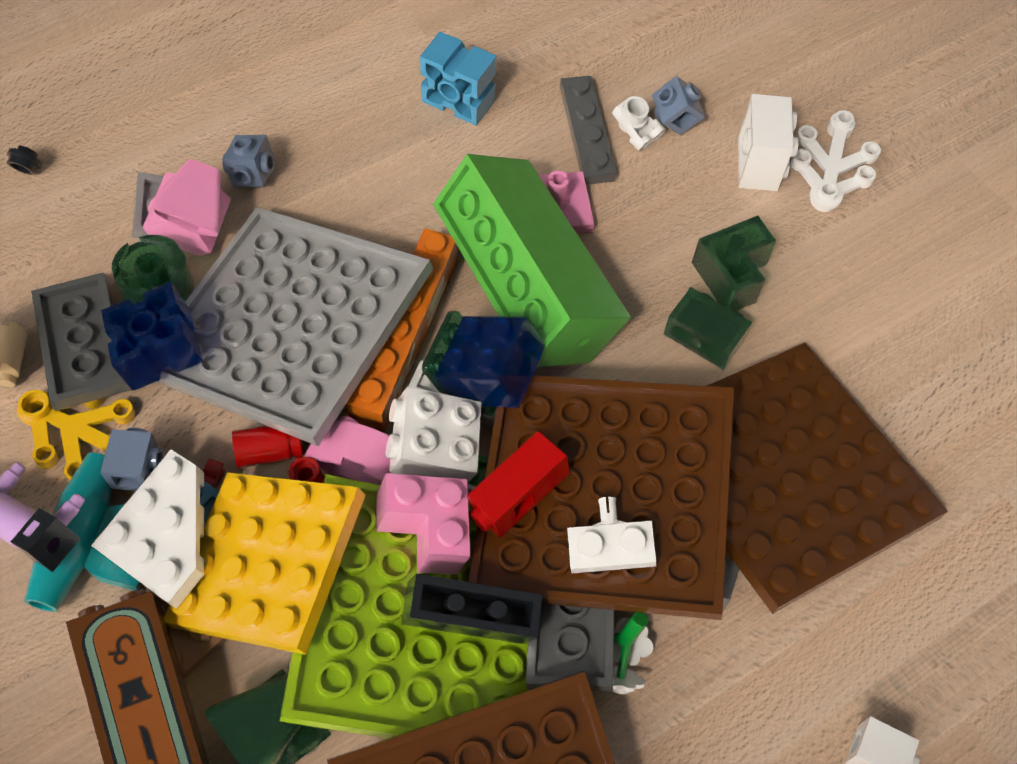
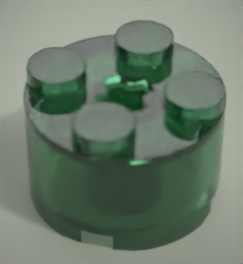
(150, 265)

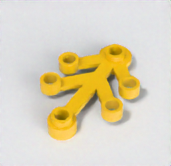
(71, 427)

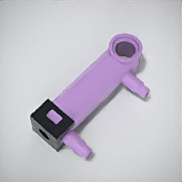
(35, 532)

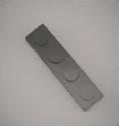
(587, 130)

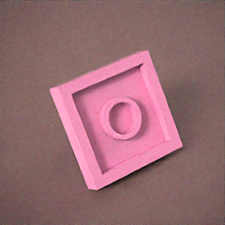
(572, 197)

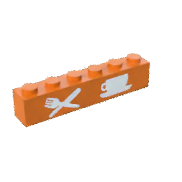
(394, 363)

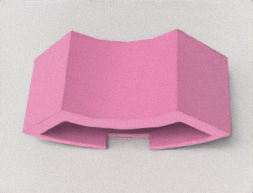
(352, 452)

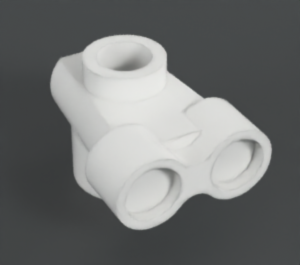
(634, 121)

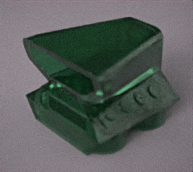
(253, 726)

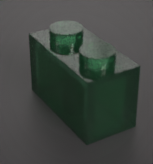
(707, 328)

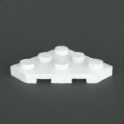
(161, 531)

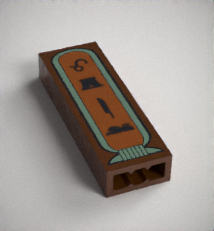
(135, 683)

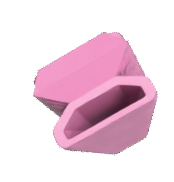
(189, 207)

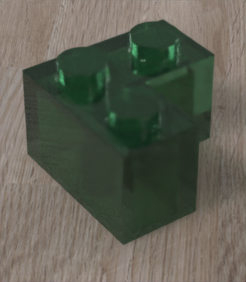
(731, 261)

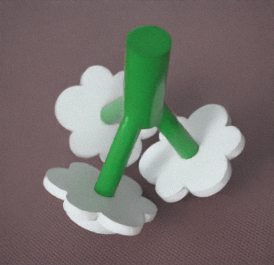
(629, 646)

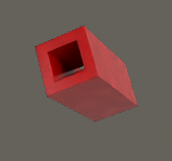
(517, 485)

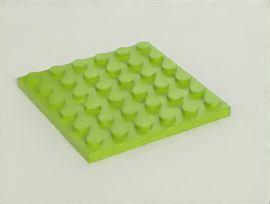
(385, 676)

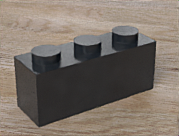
(471, 609)

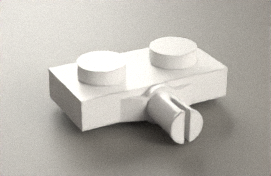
(611, 543)

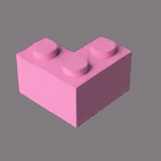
(434, 511)

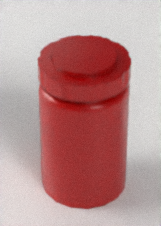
(264, 446)

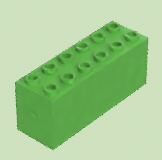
(530, 257)

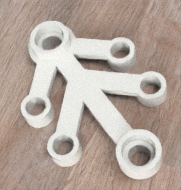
(825, 192)

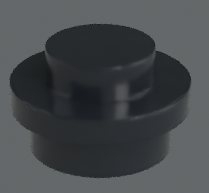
(23, 160)

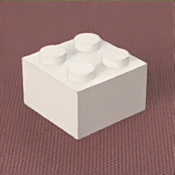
(766, 142)

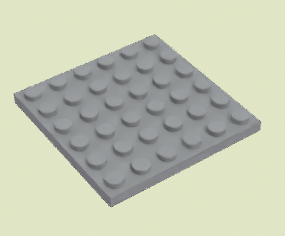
(294, 321)

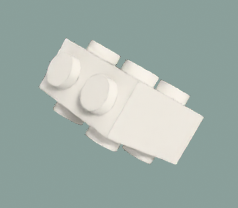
(434, 435)

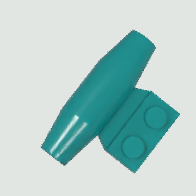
(49, 589)

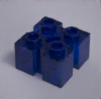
(151, 336)

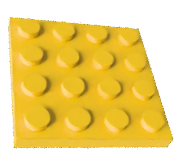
(269, 560)

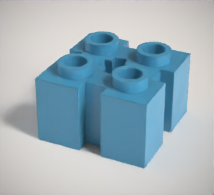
(458, 78)

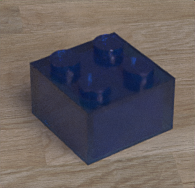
(491, 360)

